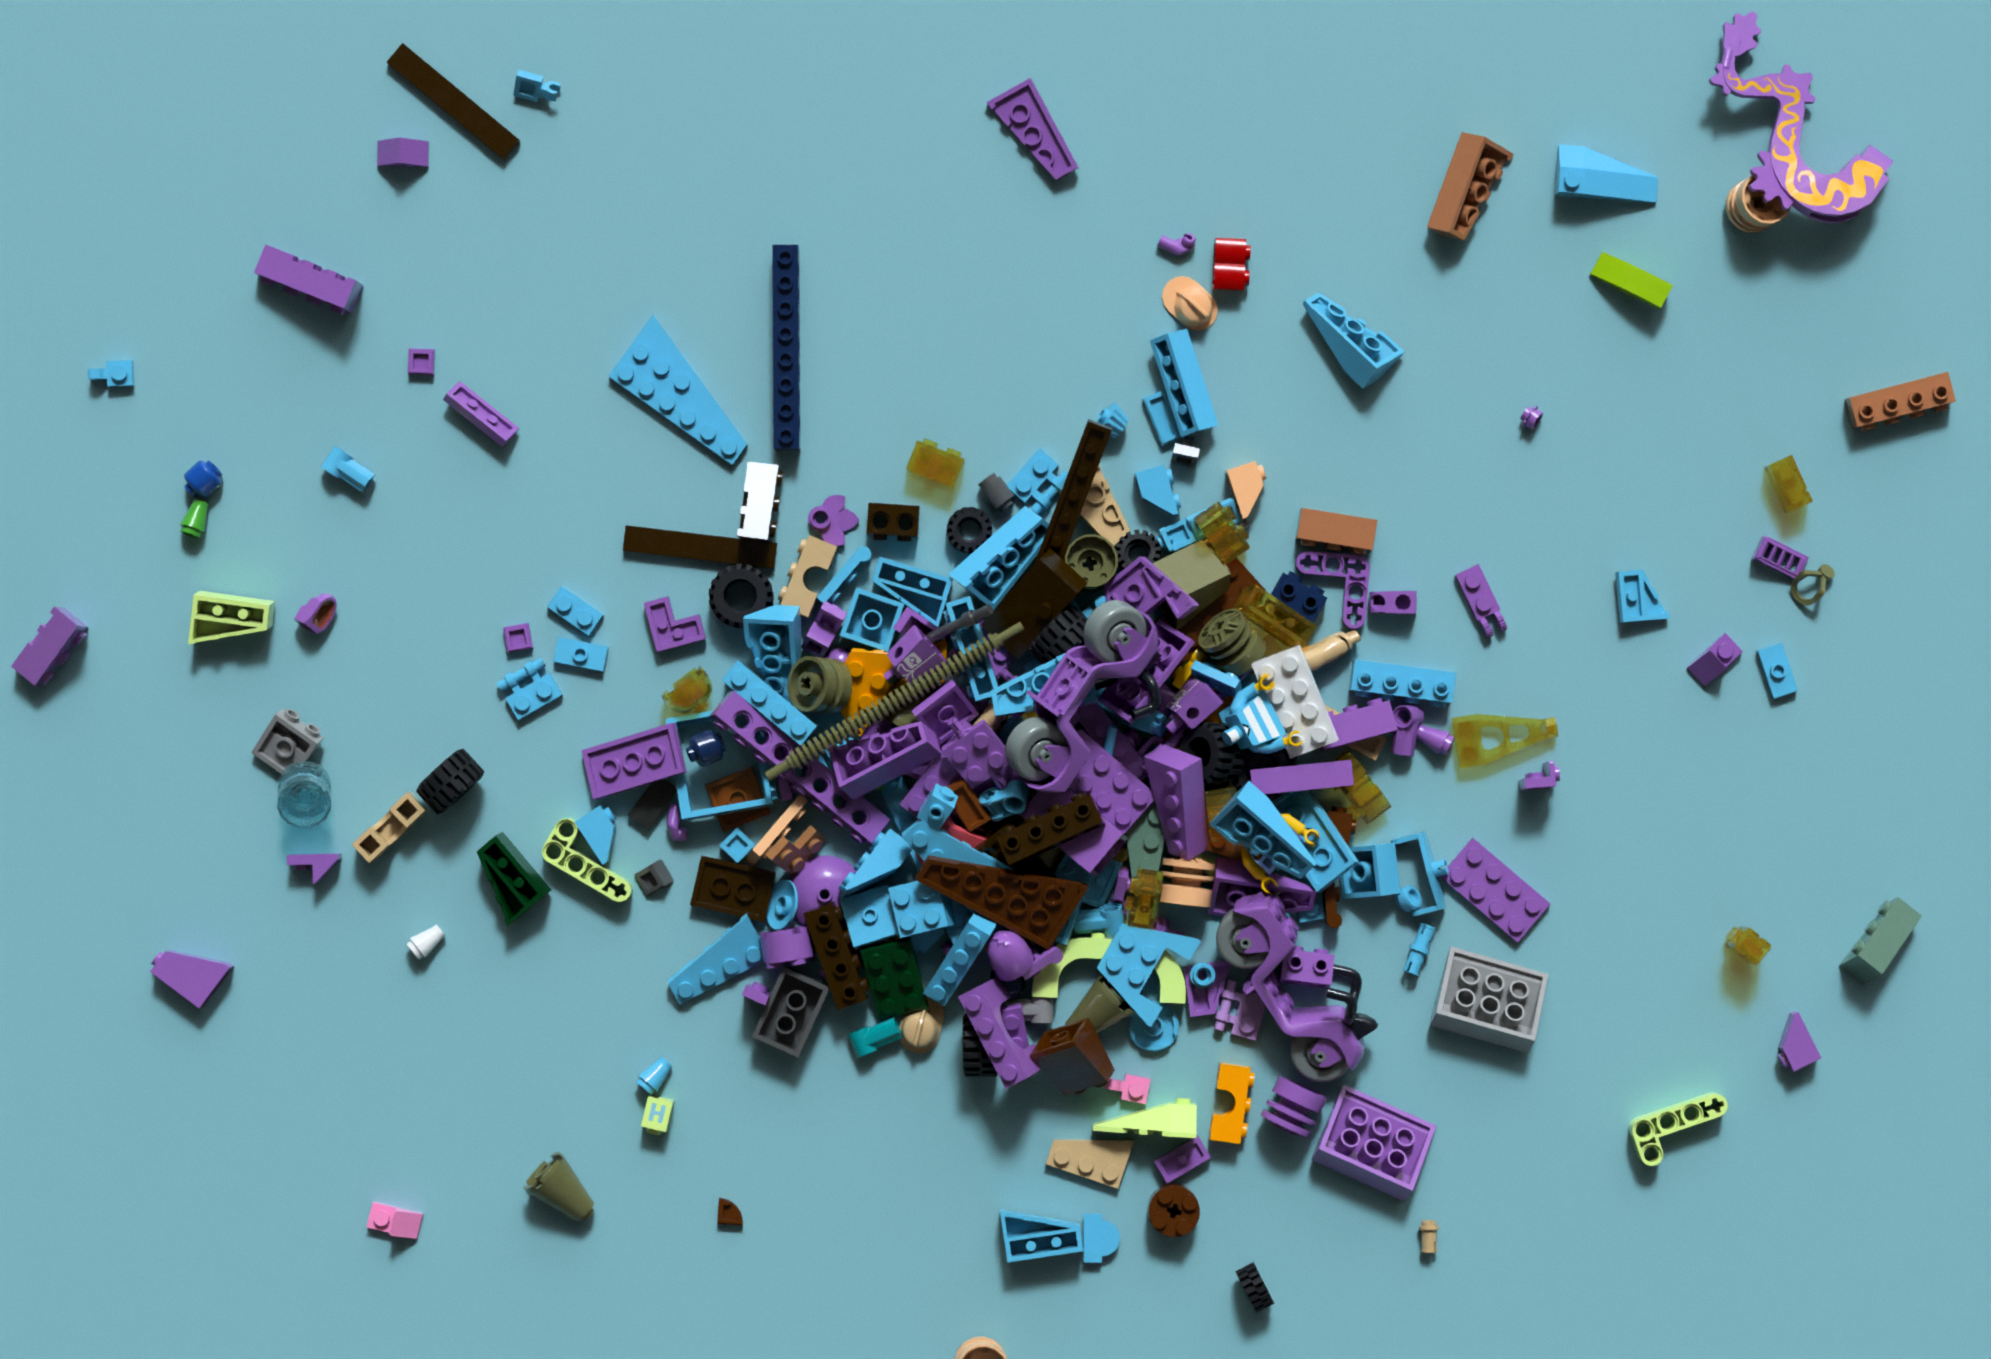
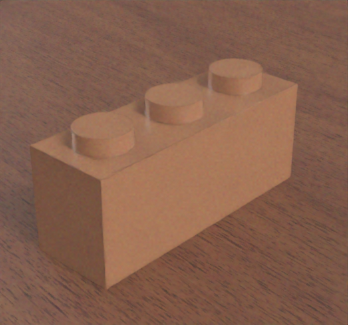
(1336, 531)

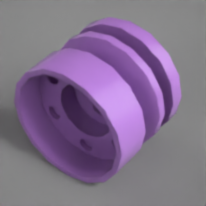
(1293, 1106)

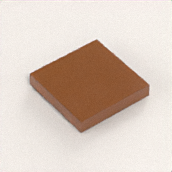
(736, 789)

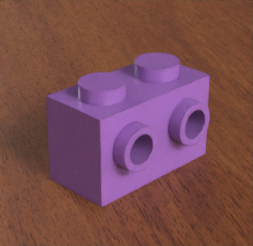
(1307, 968)

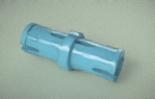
(1419, 949)

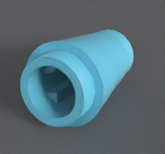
(653, 1077)

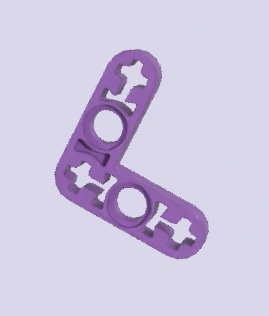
(1351, 578)

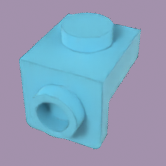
(1175, 536)

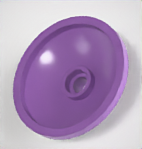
(820, 874)

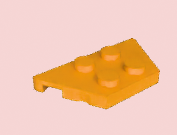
(867, 679)

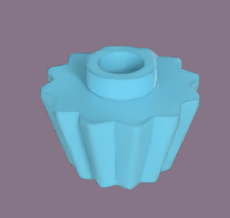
(1114, 418)

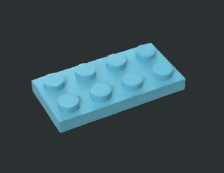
(1330, 851)

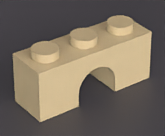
(813, 554)
(390, 827)

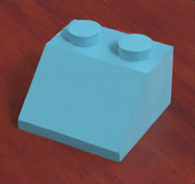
(1374, 874)

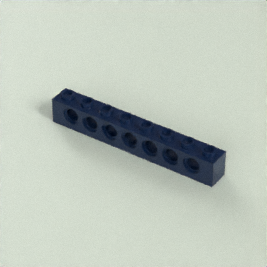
(786, 348)

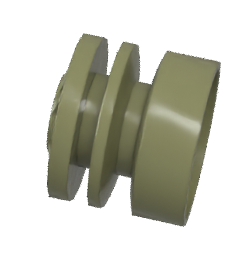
(1098, 551)
(1232, 642)

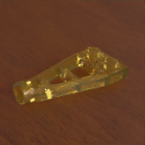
(1469, 742)

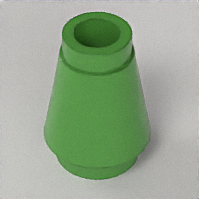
(195, 519)

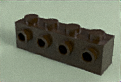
(1050, 830)
(836, 955)

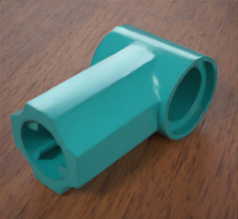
(870, 1038)

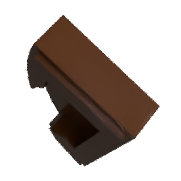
(729, 1213)

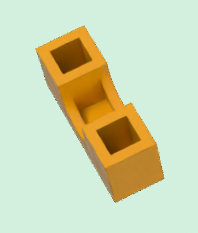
(1230, 1125)

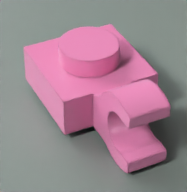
(1132, 1088)

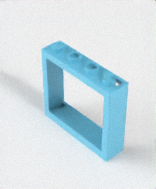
(682, 784)

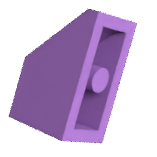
(1796, 1044)

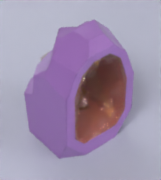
(317, 613)

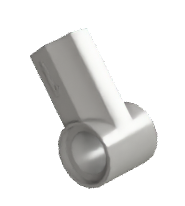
(1035, 1009)

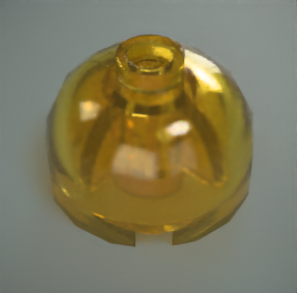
(690, 692)

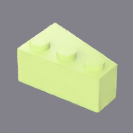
(227, 615)

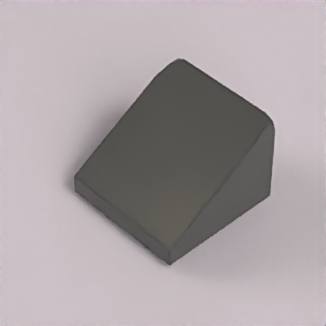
(654, 877)

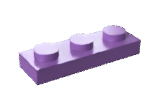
(481, 413)

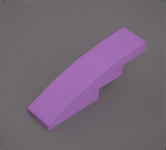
(1303, 777)

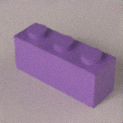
(1362, 723)

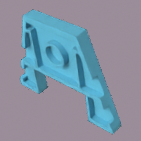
(1132, 959)

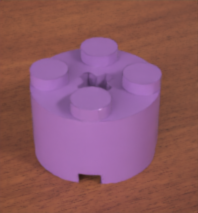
(787, 945)

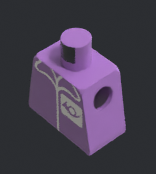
(912, 657)
(1191, 705)

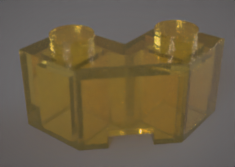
(1364, 796)

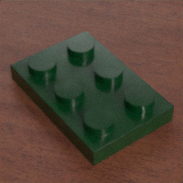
(894, 977)

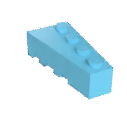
(1002, 558)

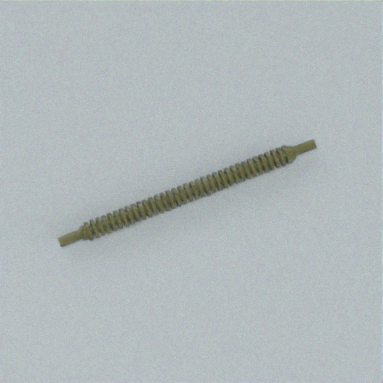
(794, 760)

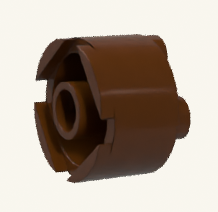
(1181, 1222)

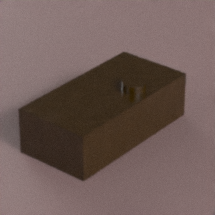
(1035, 601)

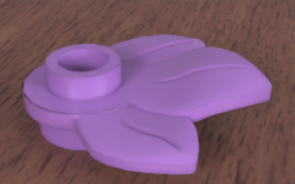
(836, 520)

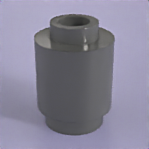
(996, 492)

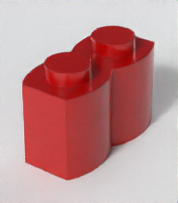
(1229, 264)

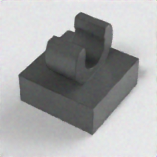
(1185, 453)

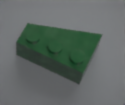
(512, 877)

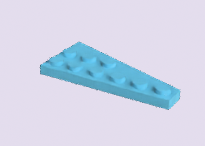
(667, 383)

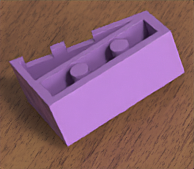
(50, 646)

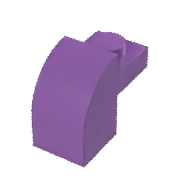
(823, 629)

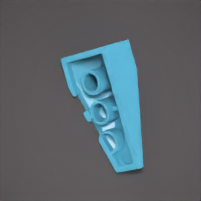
(1597, 176)
(1357, 348)
(775, 643)
(1012, 695)
(1257, 824)

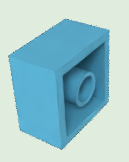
(872, 619)
(920, 909)

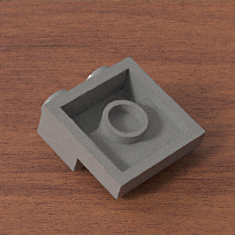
(287, 741)

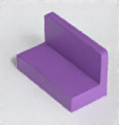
(910, 618)

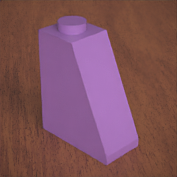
(190, 975)

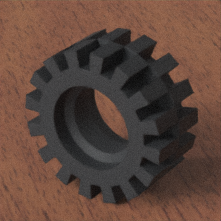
(961, 516)
(1134, 541)
(1254, 1287)

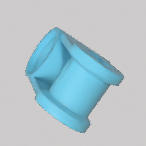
(1007, 801)

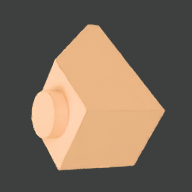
(1246, 485)

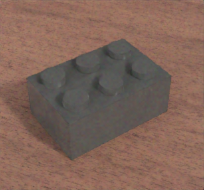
(791, 1011)

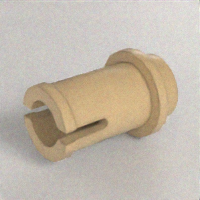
(1428, 1236)

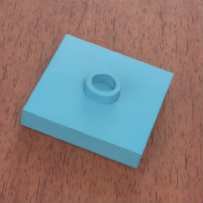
(870, 916)

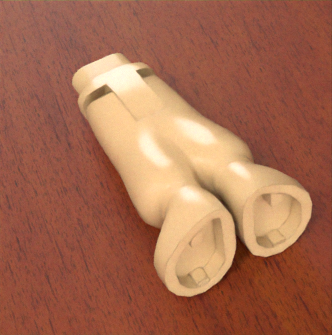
(1330, 648)

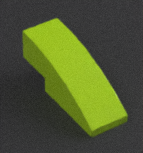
(1631, 280)

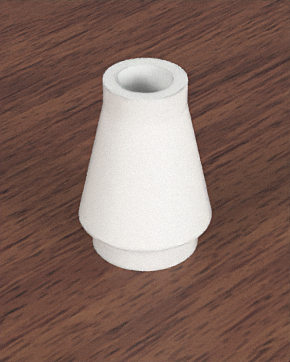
(425, 942)

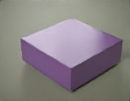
(421, 361)
(518, 637)

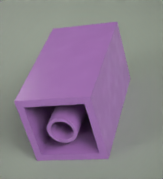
(1090, 850)

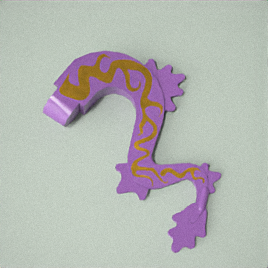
(1784, 173)

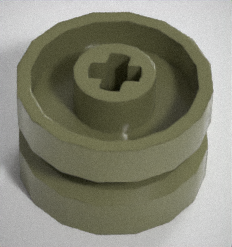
(819, 685)

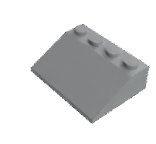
(1489, 1000)

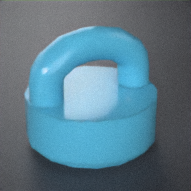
(1408, 899)

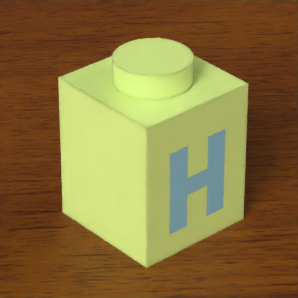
(657, 1114)

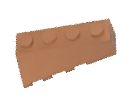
(1467, 184)

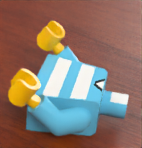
(1255, 722)

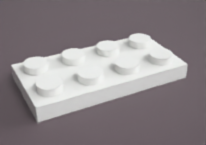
(1296, 700)

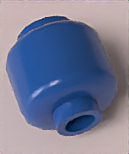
(202, 479)

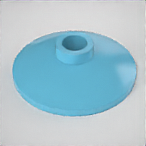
(782, 904)

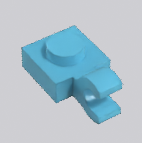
(531, 87)
(117, 373)

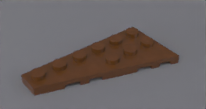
(1017, 900)

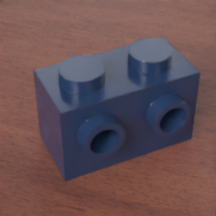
(1299, 597)

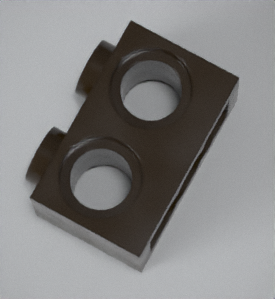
(893, 513)

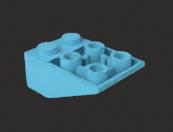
(886, 857)

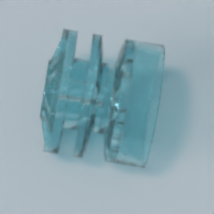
(300, 806)

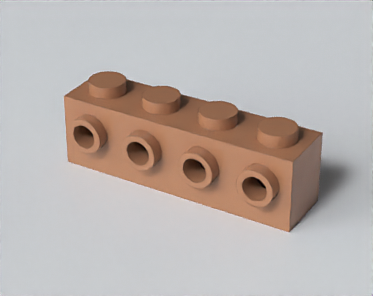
(1900, 400)

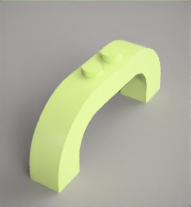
(1171, 979)

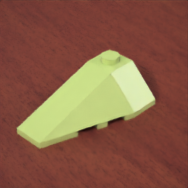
(1168, 1119)

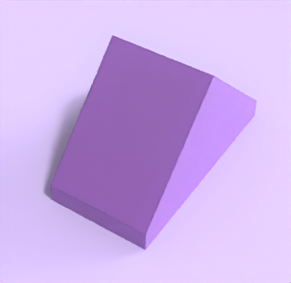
(402, 153)

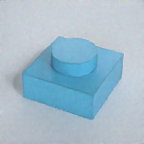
(737, 845)

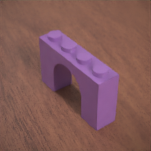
(983, 1010)

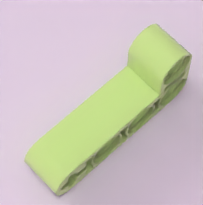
(589, 865)
(1679, 1122)

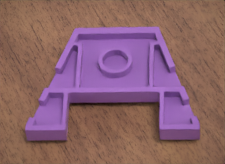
(1147, 587)

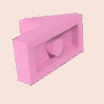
(395, 1220)

